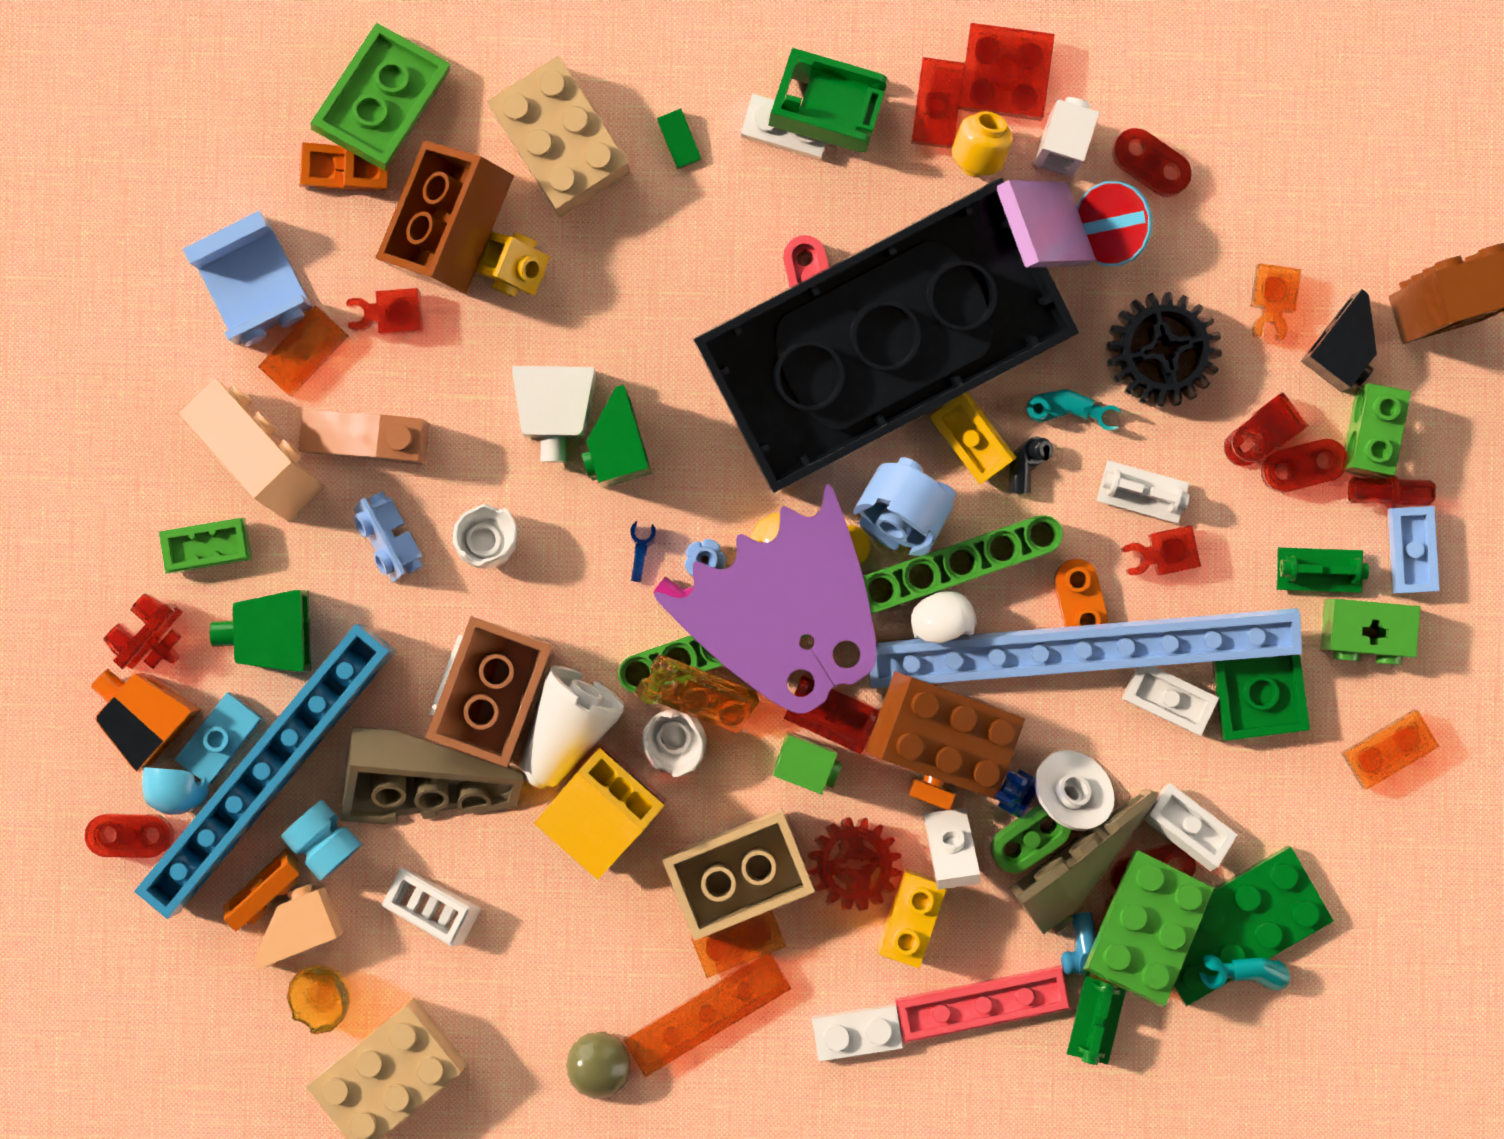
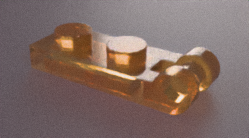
(697, 694)

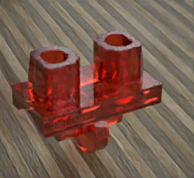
(157, 619)

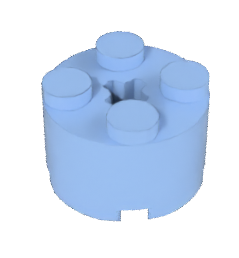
(904, 507)

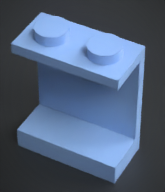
(249, 279)

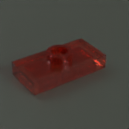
(937, 103)

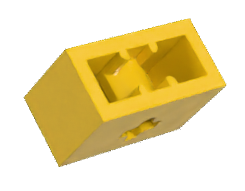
(911, 918)

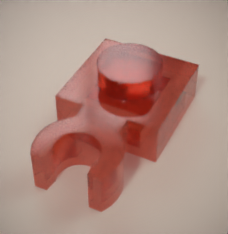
(394, 311)
(1168, 551)

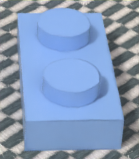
(1413, 549)

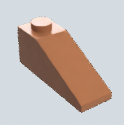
(364, 436)

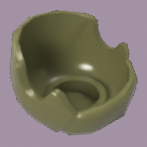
(598, 1065)

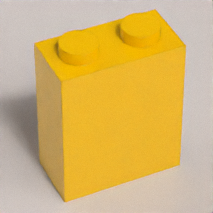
(599, 814)

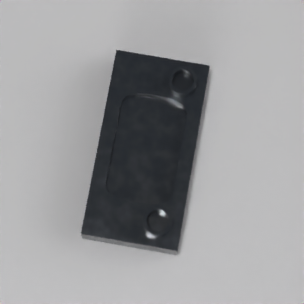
(883, 337)

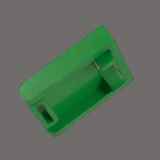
(837, 103)

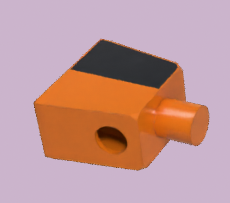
(141, 716)

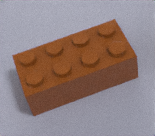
(1450, 295)

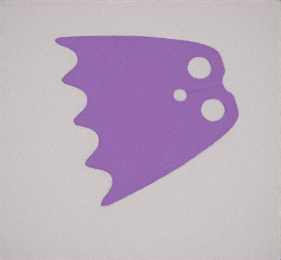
(773, 596)

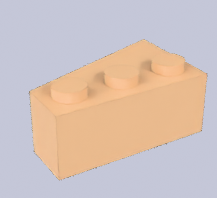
(250, 449)

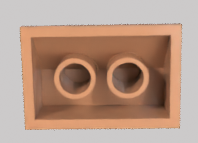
(488, 691)

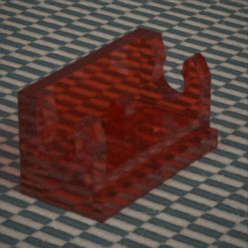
(837, 719)

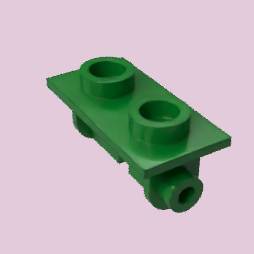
(1320, 570)
(1096, 1021)

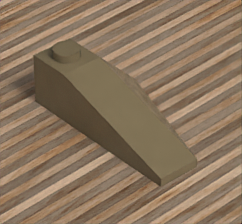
(406, 775)
(1067, 878)

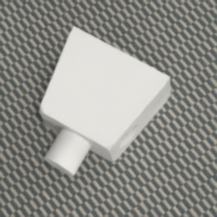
(554, 405)

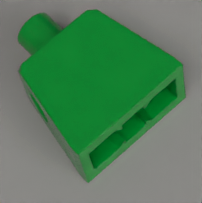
(268, 631)

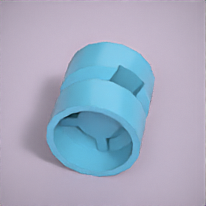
(321, 840)

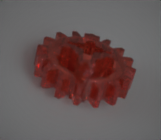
(859, 880)

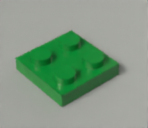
(1260, 696)

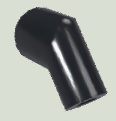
(1028, 456)

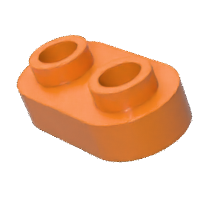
(1082, 600)

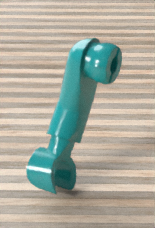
(1065, 402)
(1260, 970)

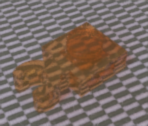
(1274, 292)

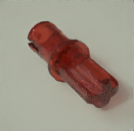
(1391, 491)

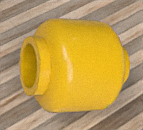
(982, 144)

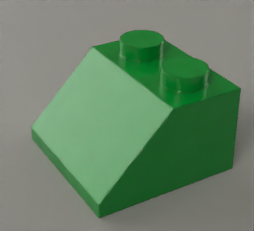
(616, 444)

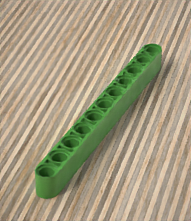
(898, 577)

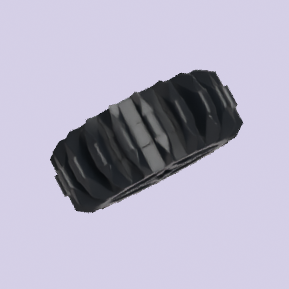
(1167, 369)

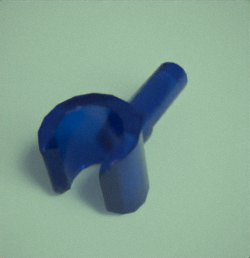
(640, 551)

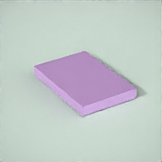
(1045, 223)

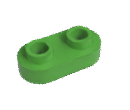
(1031, 840)

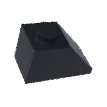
(1346, 345)

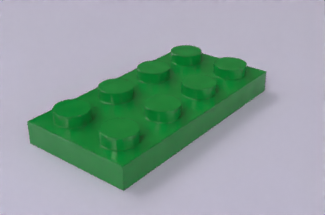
(1253, 918)

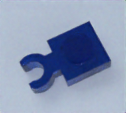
(1016, 792)

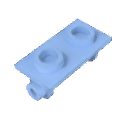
(377, 523)

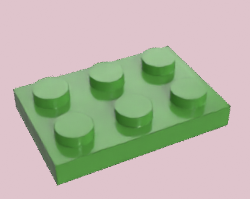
(380, 96)
(1148, 928)

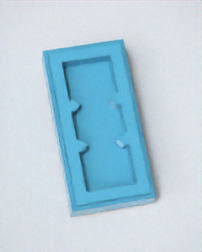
(219, 738)

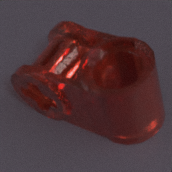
(1268, 429)

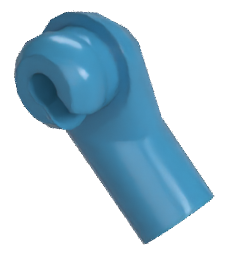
(1084, 936)

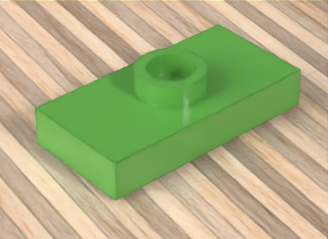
(205, 545)

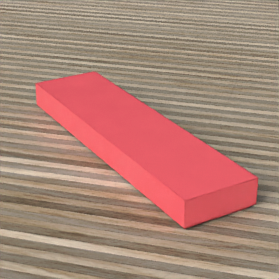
(982, 1003)

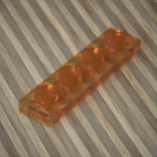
(707, 1013)

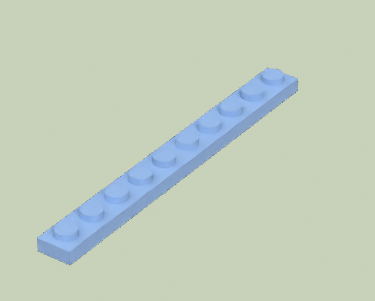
(1092, 647)

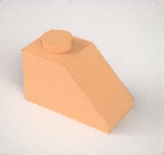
(299, 925)

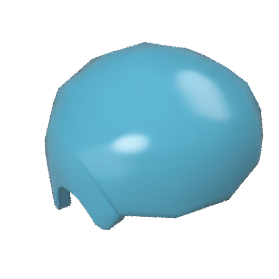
(173, 790)

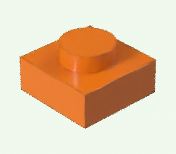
(931, 791)

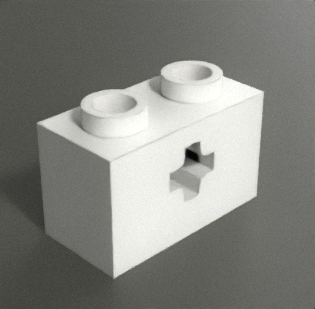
(1066, 136)

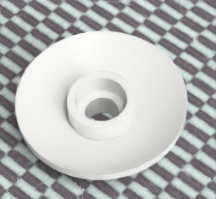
(1083, 781)

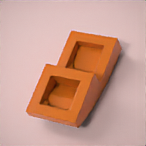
(337, 168)

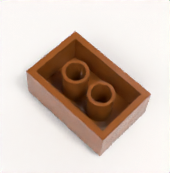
(445, 216)
(945, 735)

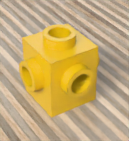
(513, 264)

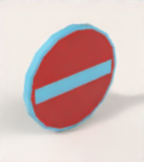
(1116, 222)

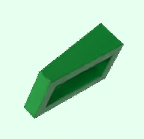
(679, 138)

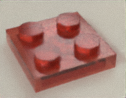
(1006, 71)

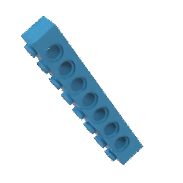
(265, 771)

